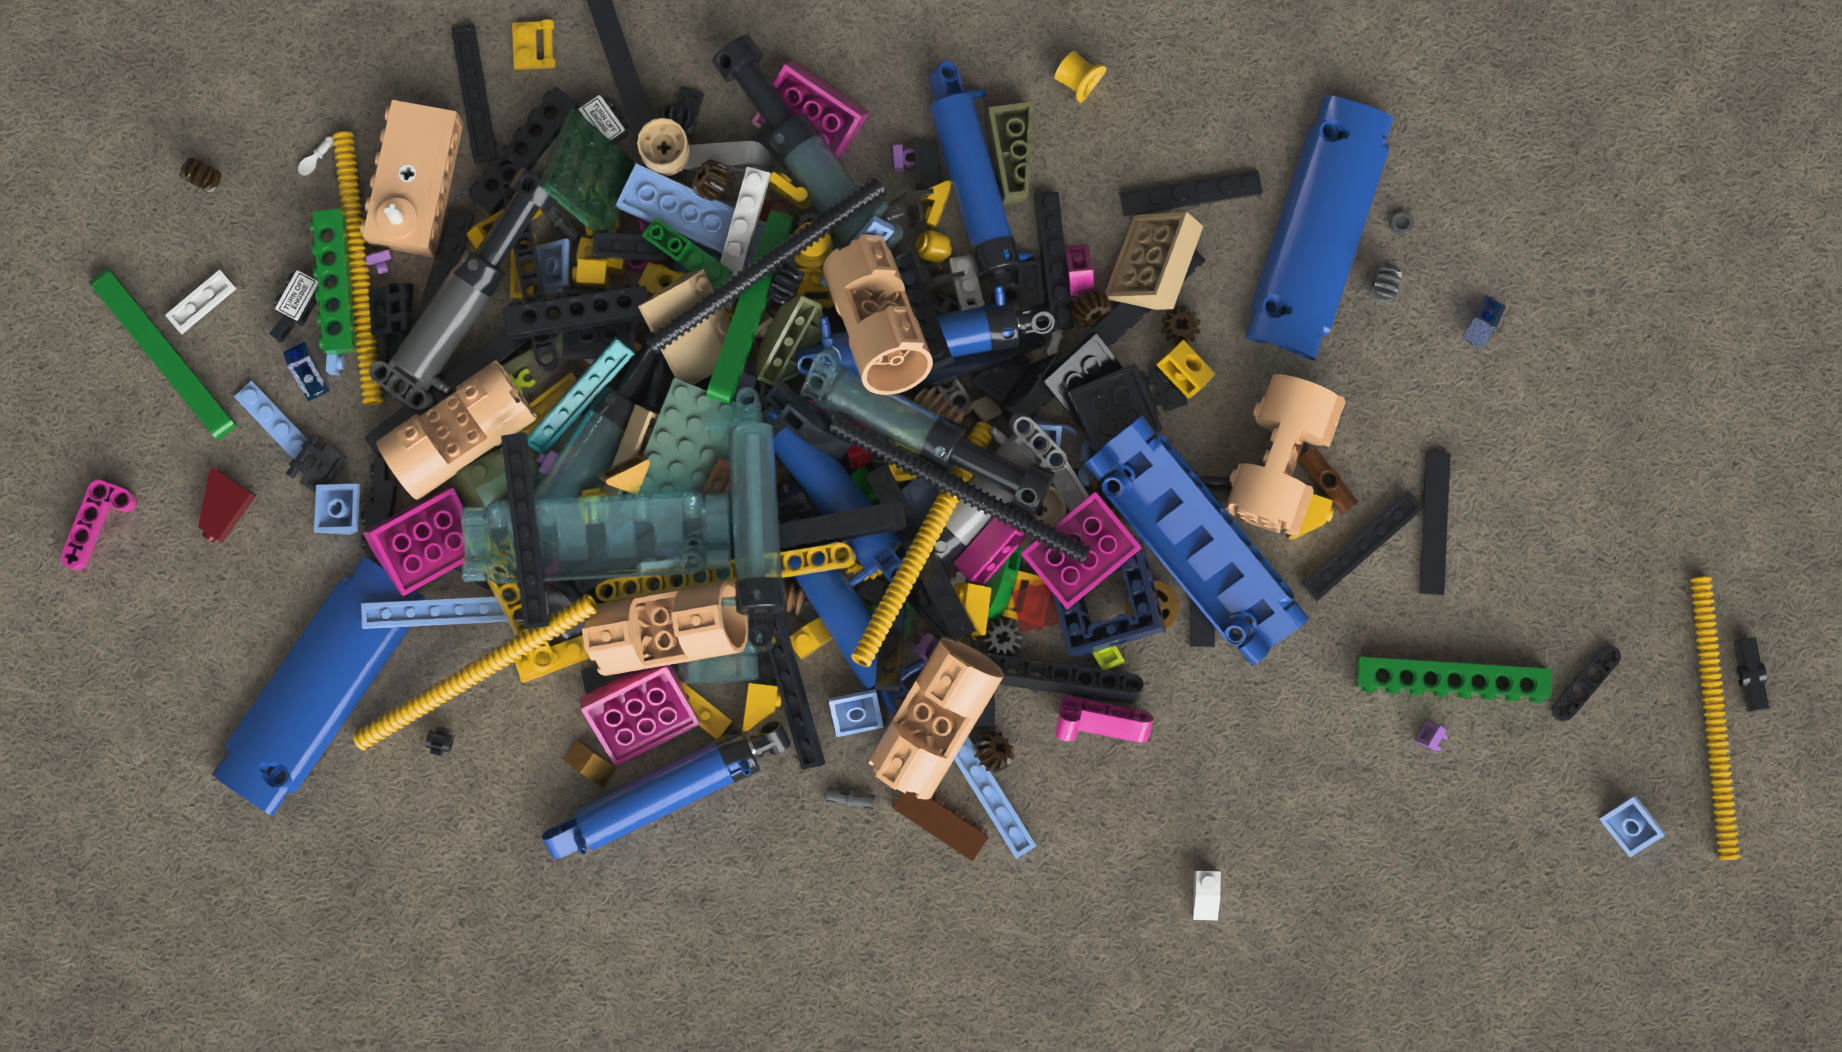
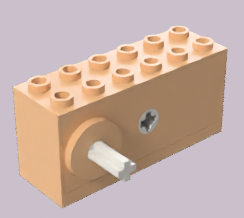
(412, 178)

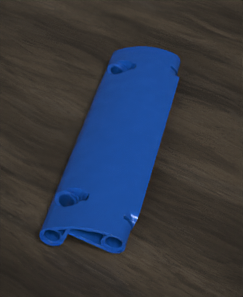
(1320, 226)
(1196, 539)
(312, 691)

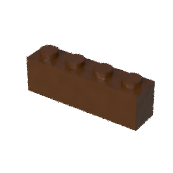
(942, 823)

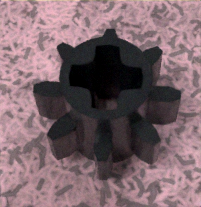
(439, 741)

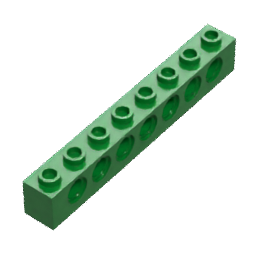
(1539, 679)

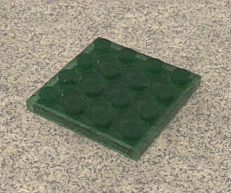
(587, 173)

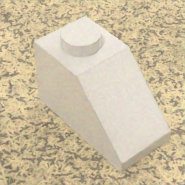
(1206, 895)

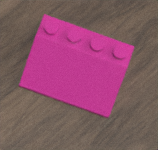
(829, 110)
(420, 541)
(1110, 548)
(639, 712)

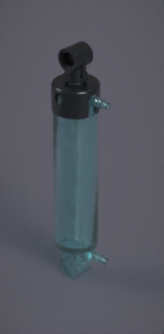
(754, 519)

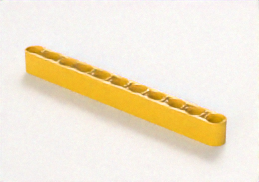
(807, 566)

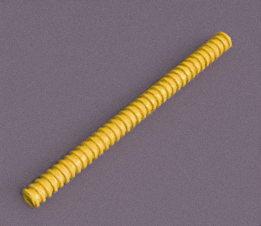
(358, 263)
(913, 562)
(471, 674)
(1715, 718)

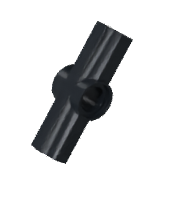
(1752, 674)

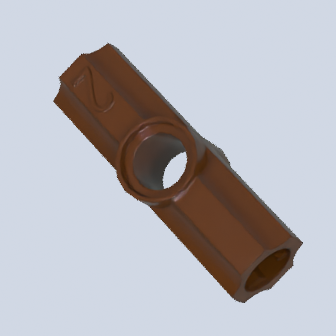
(1317, 468)

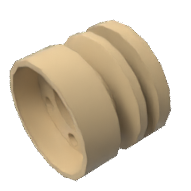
(661, 134)

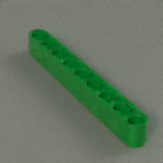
(747, 315)
(162, 354)

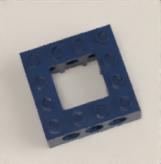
(1087, 637)

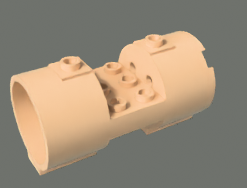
(877, 316)
(1296, 415)
(456, 430)
(665, 629)
(935, 718)

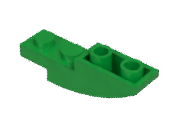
(686, 252)
(1002, 585)

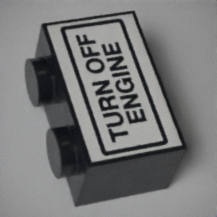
(601, 115)
(297, 298)

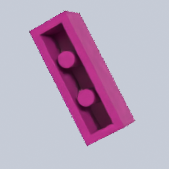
(988, 551)

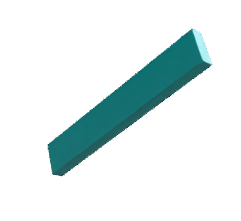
(579, 395)

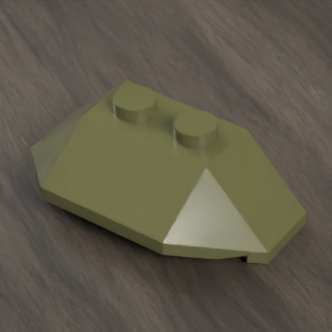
(792, 328)
(486, 479)

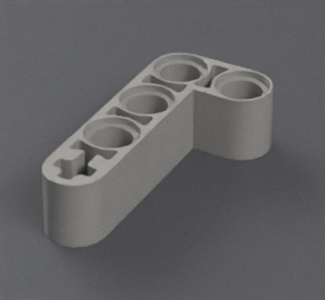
(733, 155)

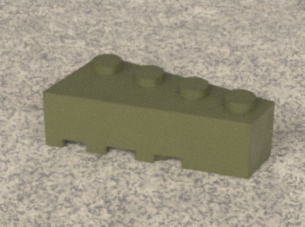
(1011, 148)

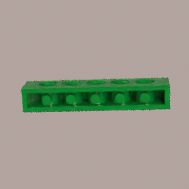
(344, 340)

